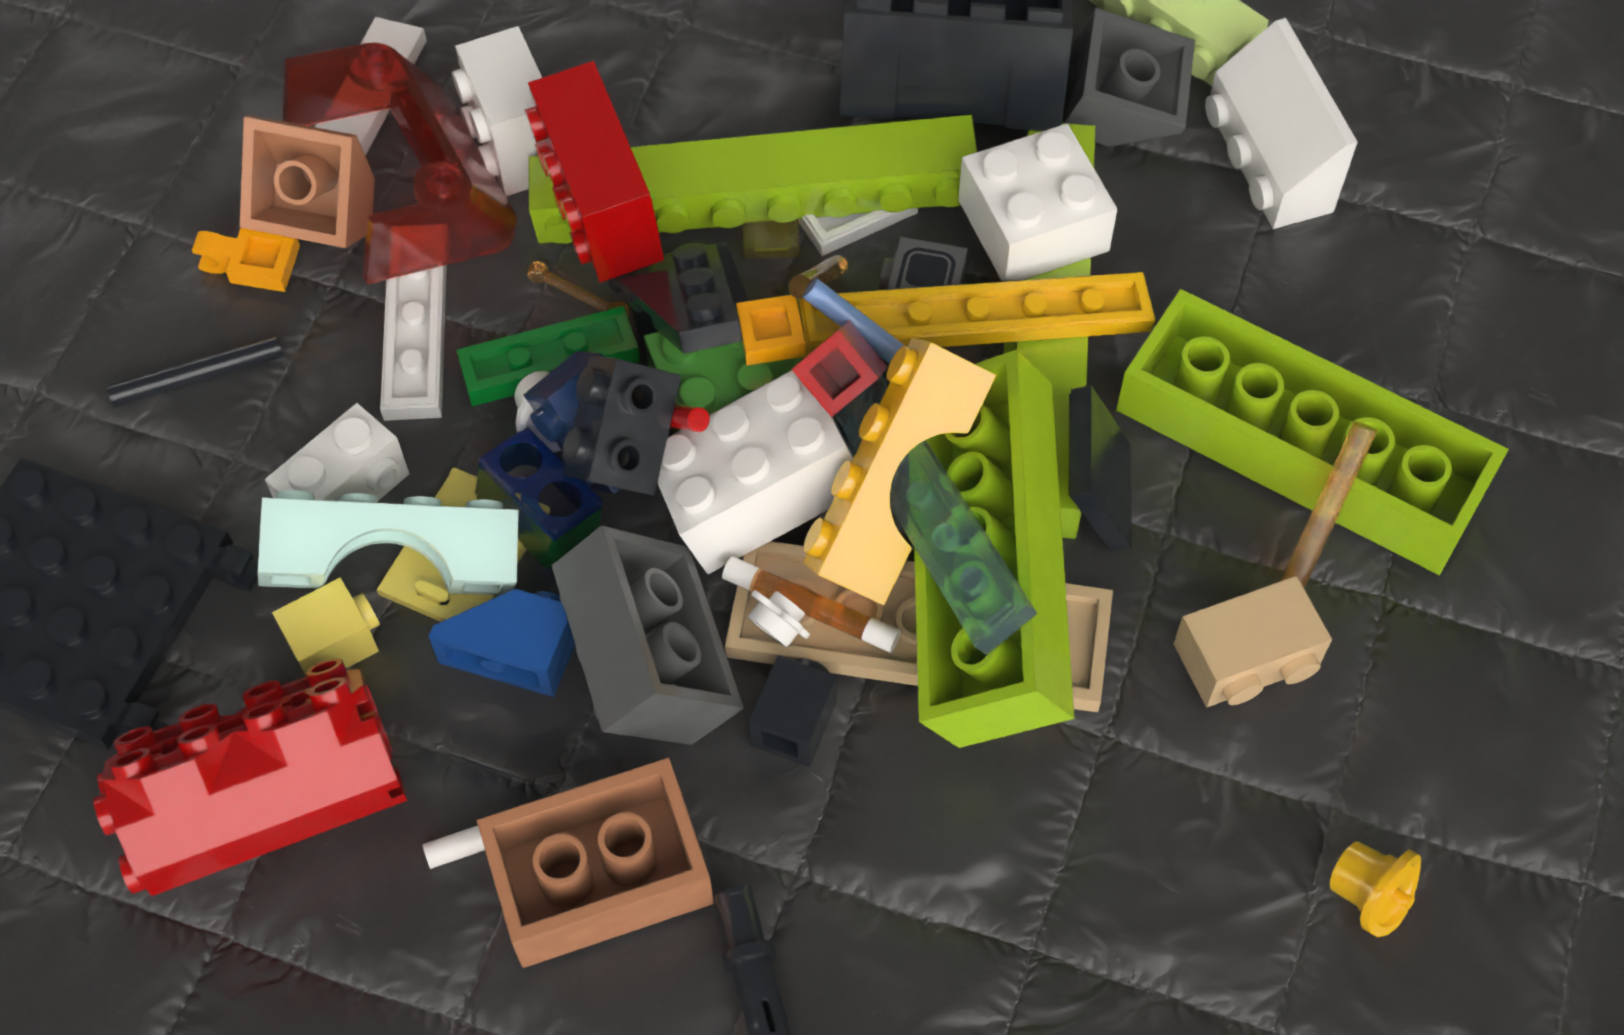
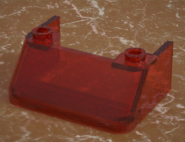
(458, 199)

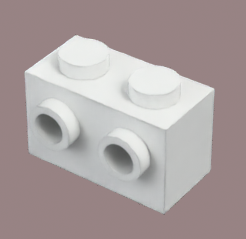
(343, 459)

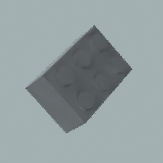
(646, 637)

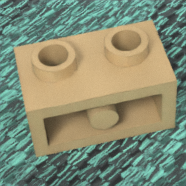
(1252, 643)

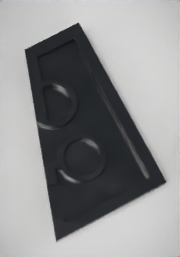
(685, 298)

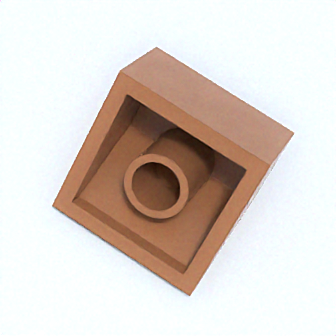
(304, 182)

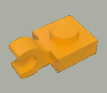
(250, 259)

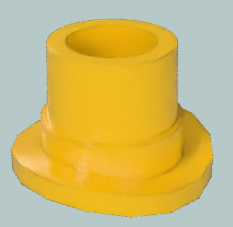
(1377, 885)

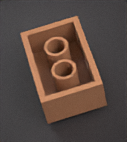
(595, 862)

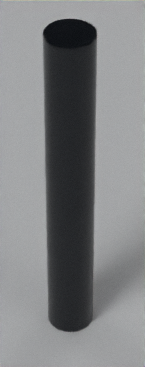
(195, 371)

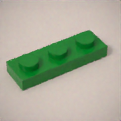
(499, 365)

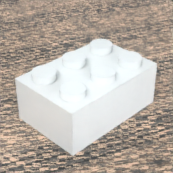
(752, 471)

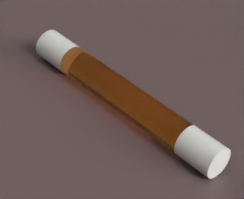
(813, 604)

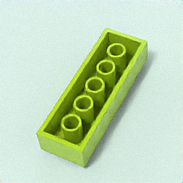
(1286, 416)
(1012, 487)

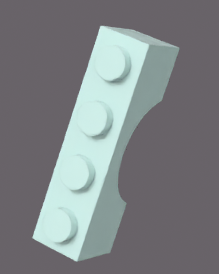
(309, 537)

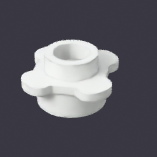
(778, 617)

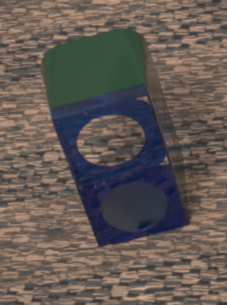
(533, 522)

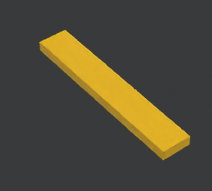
(998, 311)

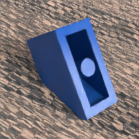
(509, 639)

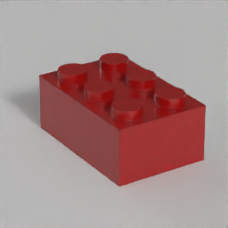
(593, 172)

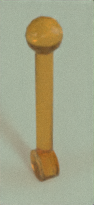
(539, 272)

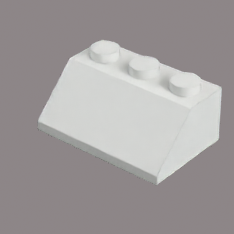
(1281, 127)

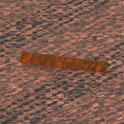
(825, 271)
(1330, 502)

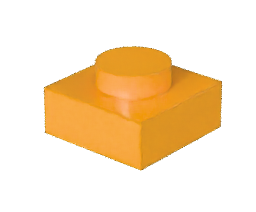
(771, 330)

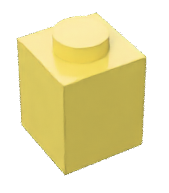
(329, 626)

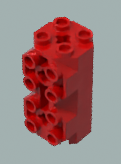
(248, 780)

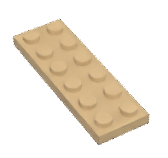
(846, 655)

